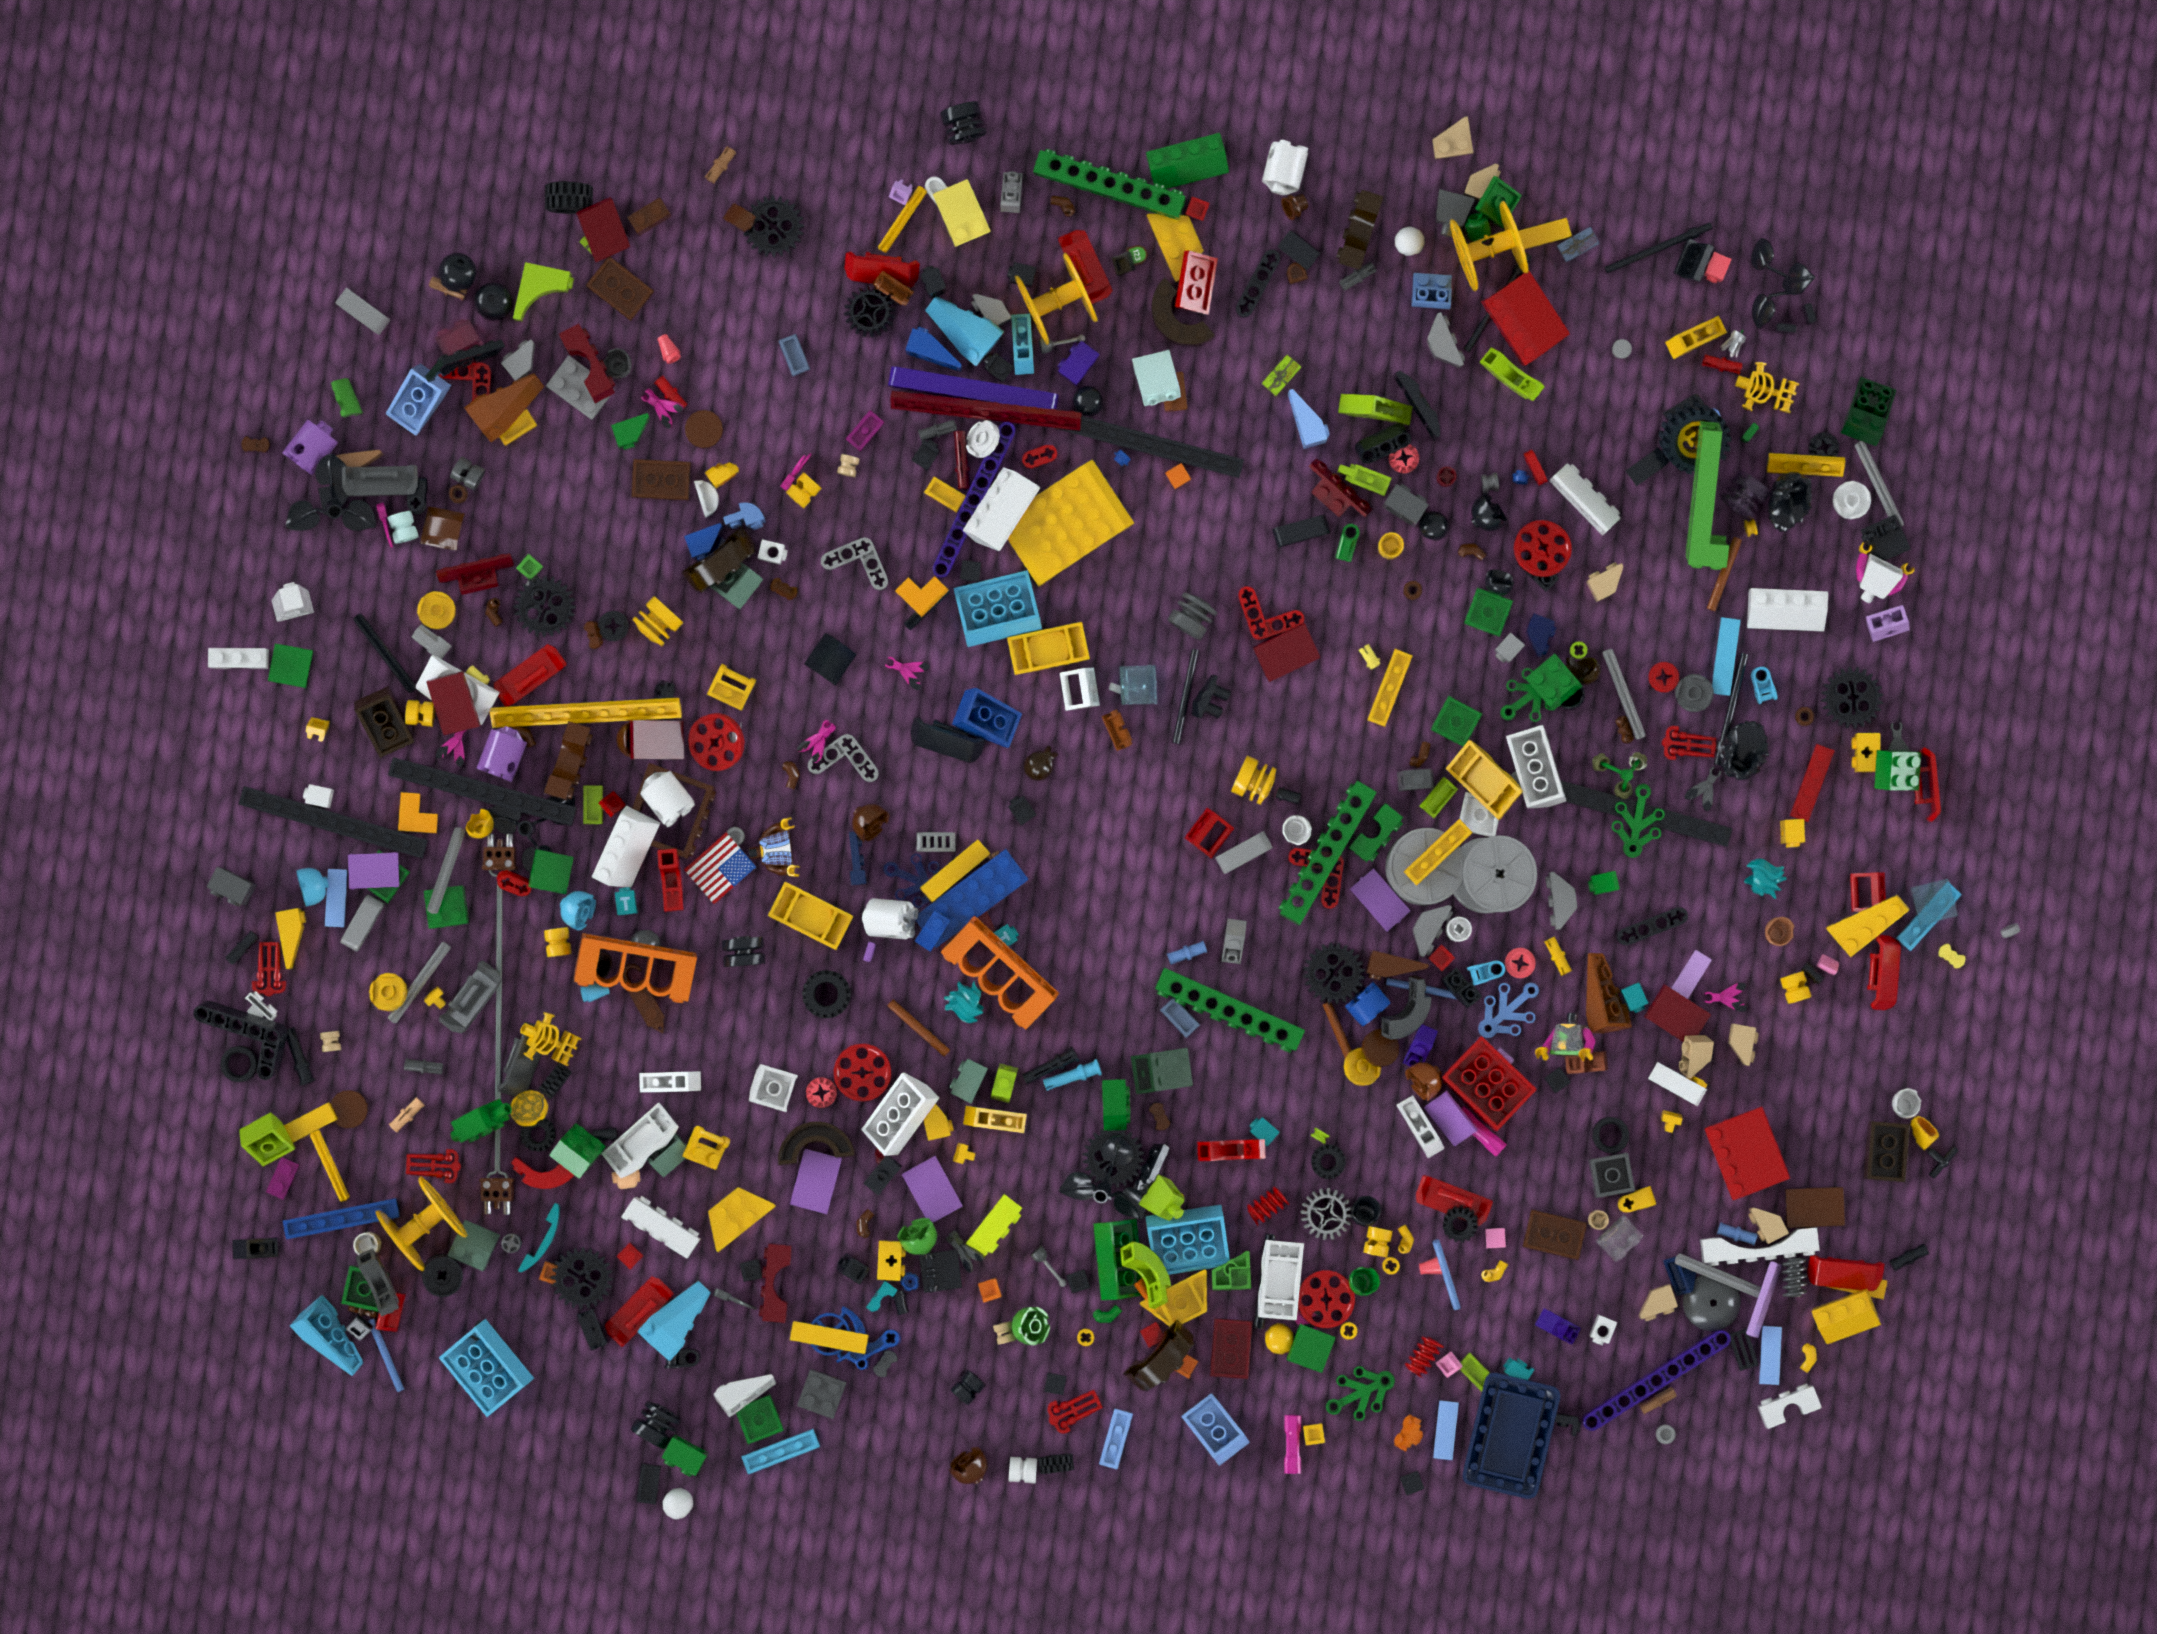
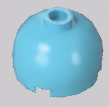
(312, 885)
(577, 908)

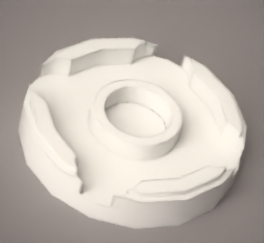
(982, 439)
(1851, 500)

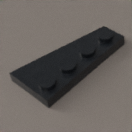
(464, 358)

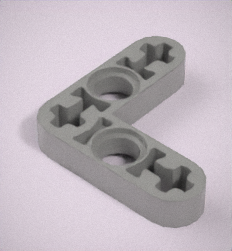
(864, 556)
(841, 752)

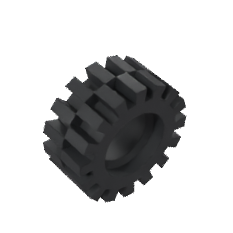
(555, 1080)
(542, 1145)
(1328, 1173)
(1456, 1234)
(1056, 1463)

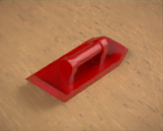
(1087, 265)
(868, 268)
(529, 675)
(1933, 785)
(1887, 972)
(1444, 1196)
(1844, 1273)
(637, 1310)

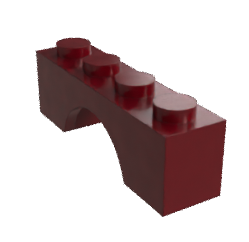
(577, 345)
(774, 1307)

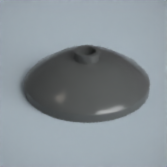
(1708, 1317)

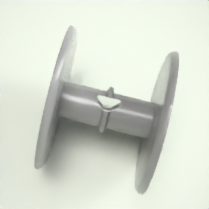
(1496, 875)
(1438, 884)

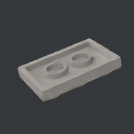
(570, 386)

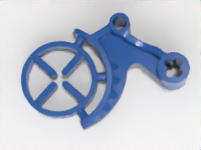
(872, 1348)

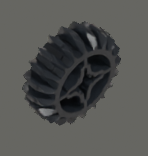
(861, 315)

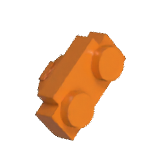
(1409, 1434)

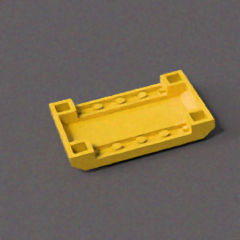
(1068, 522)

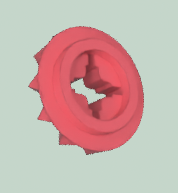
(1411, 463)
(1525, 970)
(813, 1087)

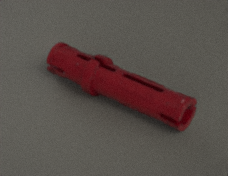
(962, 463)

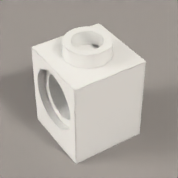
(764, 548)
(318, 796)
(1602, 1321)

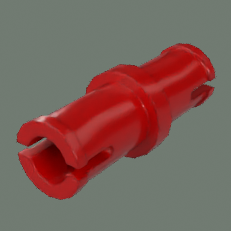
(1722, 364)
(669, 392)

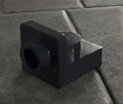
(998, 367)
(926, 454)
(1021, 809)
(852, 1268)
(1564, 1420)

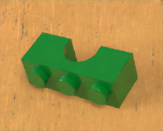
(1388, 821)

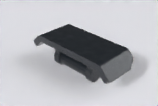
(946, 740)

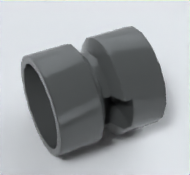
(472, 478)

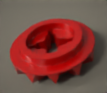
(1668, 669)

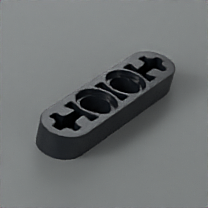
(1255, 282)
(1651, 923)

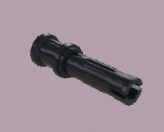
(1059, 1061)
(301, 1065)

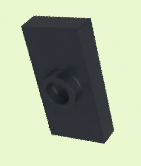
(882, 1174)

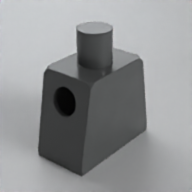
(1452, 207)
(1415, 780)

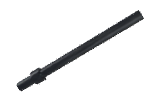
(1692, 233)
(1485, 321)
(1732, 704)

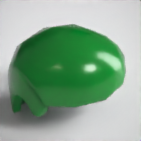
(1364, 1281)

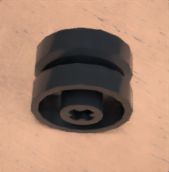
(743, 951)

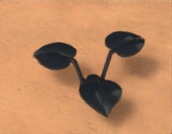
(1794, 283)
(357, 515)
(507, 821)
(1079, 1185)

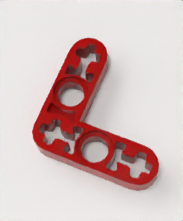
(473, 376)
(1266, 624)
(1339, 867)

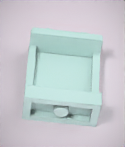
(1156, 378)

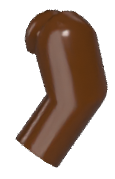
(1065, 204)
(1471, 548)
(492, 611)
(526, 735)
(1418, 761)
(793, 773)
(862, 1224)

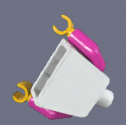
(1878, 576)

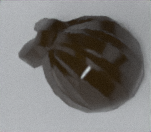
(1584, 670)
(1040, 764)

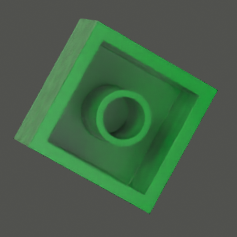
(1553, 682)
(1897, 770)
(452, 909)
(1115, 1104)
(577, 1150)
(357, 1291)
(684, 1455)

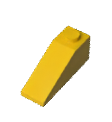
(1695, 337)
(290, 930)
(994, 1119)
(937, 1124)

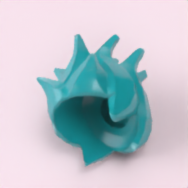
(1764, 877)
(965, 1002)

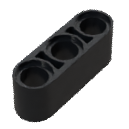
(1383, 443)
(1301, 531)

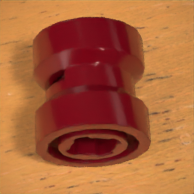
(1446, 476)

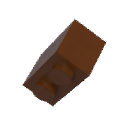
(649, 216)

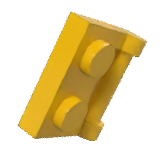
(728, 693)
(702, 1153)

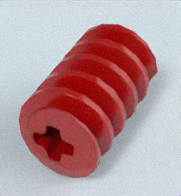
(1266, 1205)
(1423, 1356)

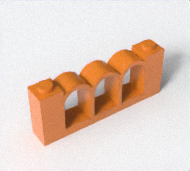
(682, 974)
(1023, 1013)

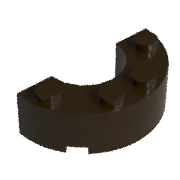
(1360, 229)
(1170, 327)
(720, 562)
(810, 1133)
(1163, 1360)

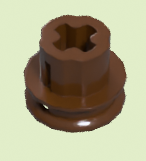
(1294, 205)

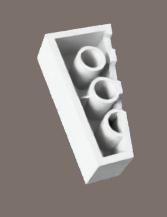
(291, 602)
(661, 1227)

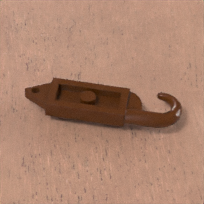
(645, 1003)

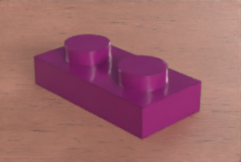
(865, 430)
(282, 1178)

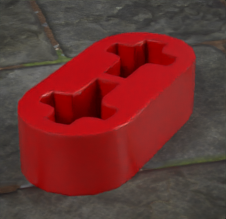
(1037, 452)
(1535, 467)
(514, 882)

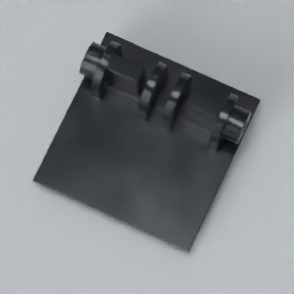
(1886, 538)
(940, 1271)

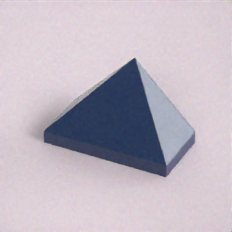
(1680, 1277)

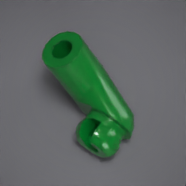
(1106, 1317)

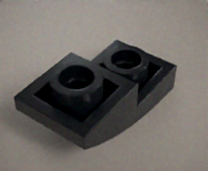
(1647, 466)
(1543, 582)
(1461, 989)

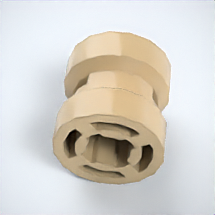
(848, 465)
(330, 1041)
(1600, 1221)
(1004, 1328)

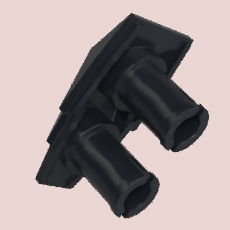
(1202, 704)

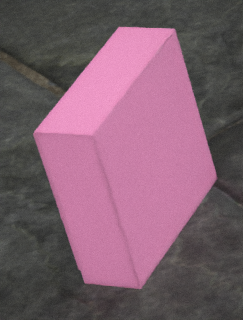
(1495, 1238)
(1449, 1364)

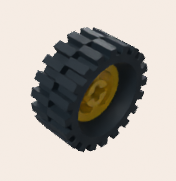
(1680, 429)

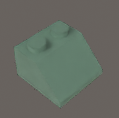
(738, 585)
(968, 1080)
(668, 1157)
(476, 1247)

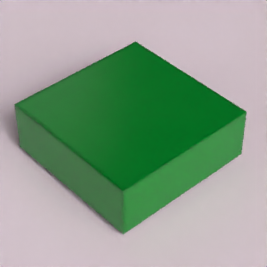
(1749, 433)

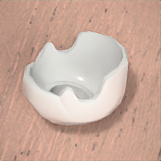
(1409, 241)
(1297, 829)
(1906, 1103)
(677, 1503)

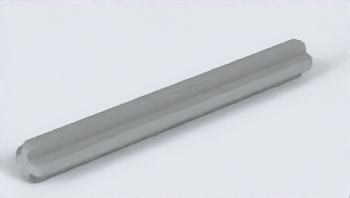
(1877, 480)
(1624, 694)
(446, 870)
(420, 981)
(1718, 1275)

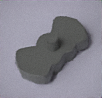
(885, 1363)

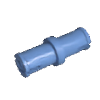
(1187, 952)
(1737, 1233)

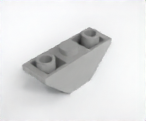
(1011, 192)
(1443, 343)
(1561, 900)
(1429, 927)

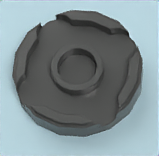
(1694, 693)

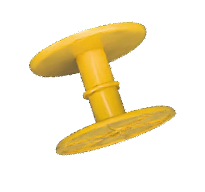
(1501, 242)
(1056, 298)
(421, 1224)

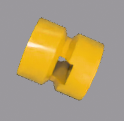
(803, 490)
(1390, 545)
(420, 713)
(557, 942)
(1795, 987)
(1377, 1241)

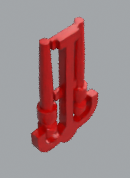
(1666, 742)
(269, 991)
(455, 1166)
(1053, 1420)

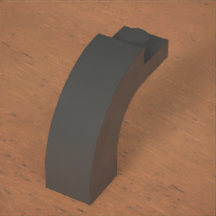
(1412, 1015)
(378, 1282)

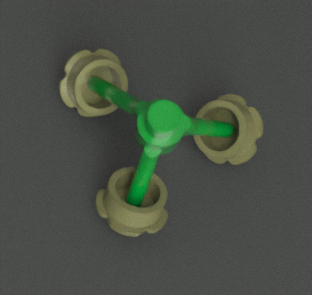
(1623, 788)

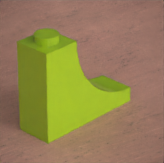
(537, 282)
(1375, 407)

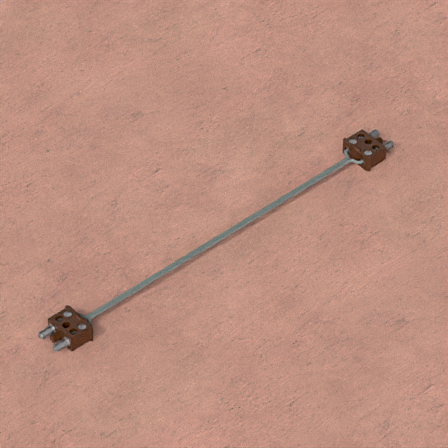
(498, 1184)

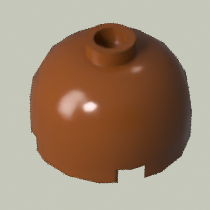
(1425, 1079)

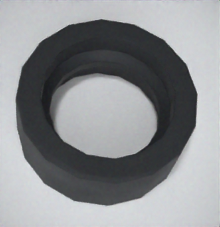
(225, 1067)
(1596, 1132)

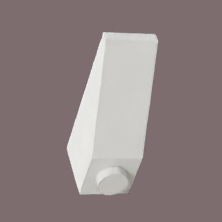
(670, 1081)
(1420, 1126)
(740, 1393)

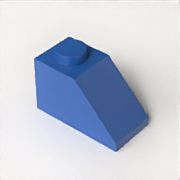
(703, 541)
(933, 930)

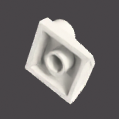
(772, 1087)

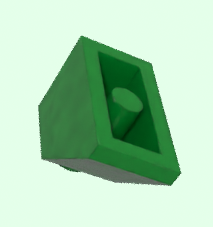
(630, 431)
(1603, 883)

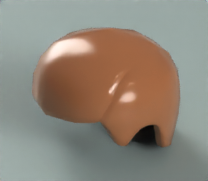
(1779, 931)

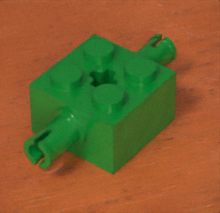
(480, 1121)

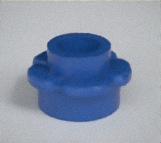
(1121, 458)
(1520, 477)
(909, 1286)

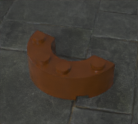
(569, 762)

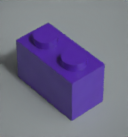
(1078, 363)

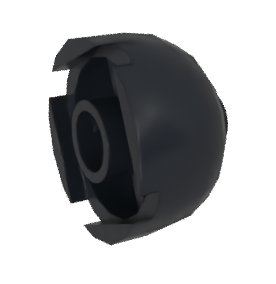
(457, 272)
(493, 301)
(1487, 514)

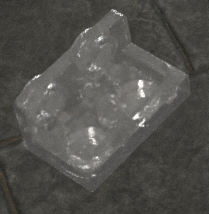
(1619, 1238)

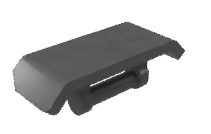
(380, 480)
(471, 998)
(519, 1068)

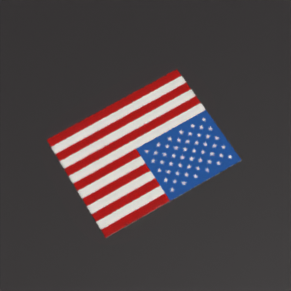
(720, 868)

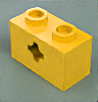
(1872, 744)
(1792, 832)
(884, 1270)

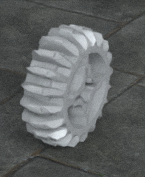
(1342, 1220)

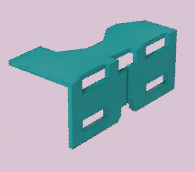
(884, 1290)

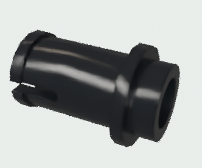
(1288, 795)
(1813, 973)
(606, 1134)
(900, 1302)

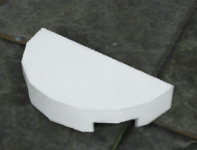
(708, 497)

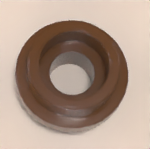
(454, 489)
(1417, 586)
(1810, 714)

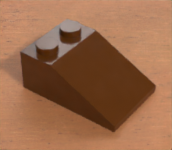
(1388, 965)

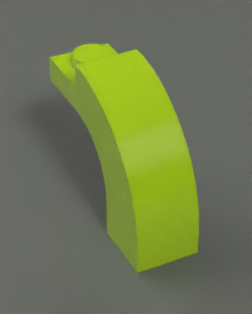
(1510, 375)
(1150, 1269)

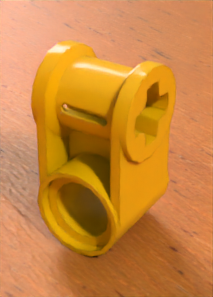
(1640, 1199)

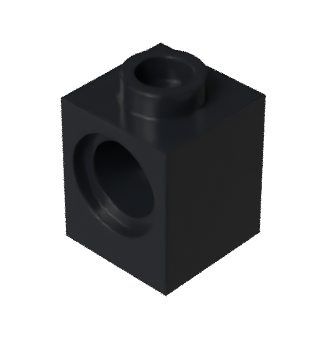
(1025, 272)

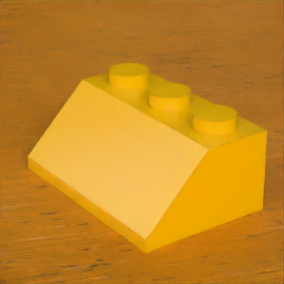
(1846, 1316)

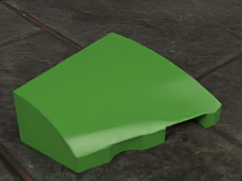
(346, 398)
(1233, 1274)

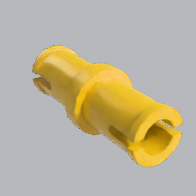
(1558, 956)

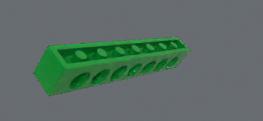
(1171, 210)
(1297, 914)
(1294, 1033)

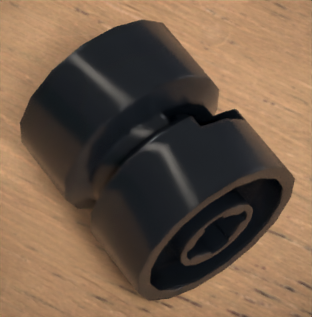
(968, 1387)

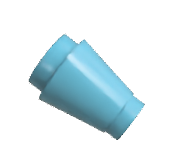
(593, 992)

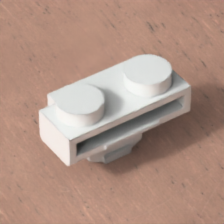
(259, 1008)

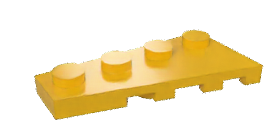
(1863, 927)

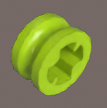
(1584, 650)
(1319, 1135)

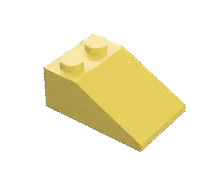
(961, 213)

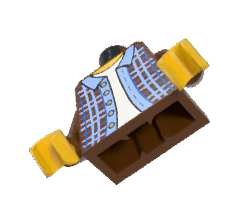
(776, 849)

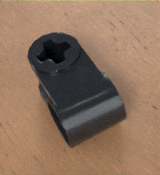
(420, 495)
(680, 1359)

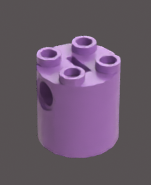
(310, 445)
(502, 753)

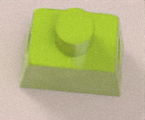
(1004, 1083)
(1163, 1199)

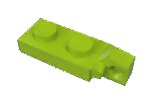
(1365, 478)

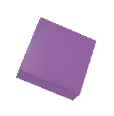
(869, 951)

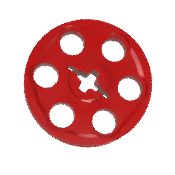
(1539, 555)
(708, 741)
(868, 1080)
(1318, 1305)

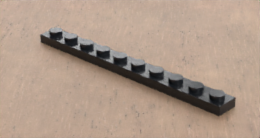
(1158, 446)
(482, 791)
(1672, 821)
(333, 822)

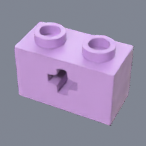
(1887, 623)

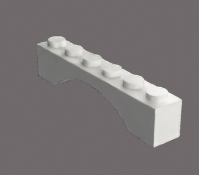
(1799, 1241)

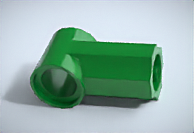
(1347, 545)

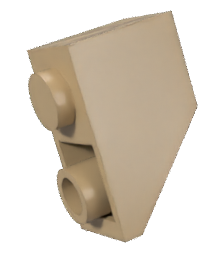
(1479, 182)
(1605, 584)
(1741, 1041)
(1695, 1054)
(1770, 1225)
(1658, 1301)

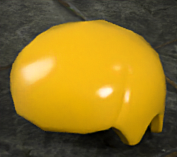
(480, 824)
(1279, 1338)

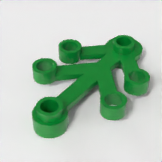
(1524, 700)
(1637, 823)
(1363, 1391)

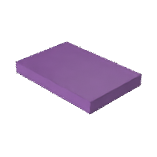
(815, 1181)
(932, 1189)

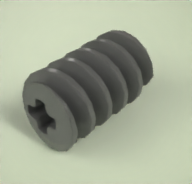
(1794, 1277)

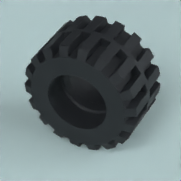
(567, 197)
(814, 1006)

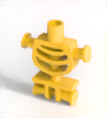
(1748, 384)
(541, 1035)

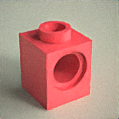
(1717, 267)

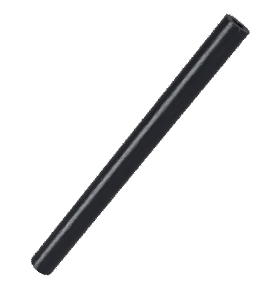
(1185, 696)

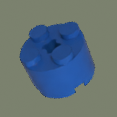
(1367, 1004)

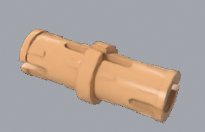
(406, 1114)

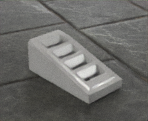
(920, 835)

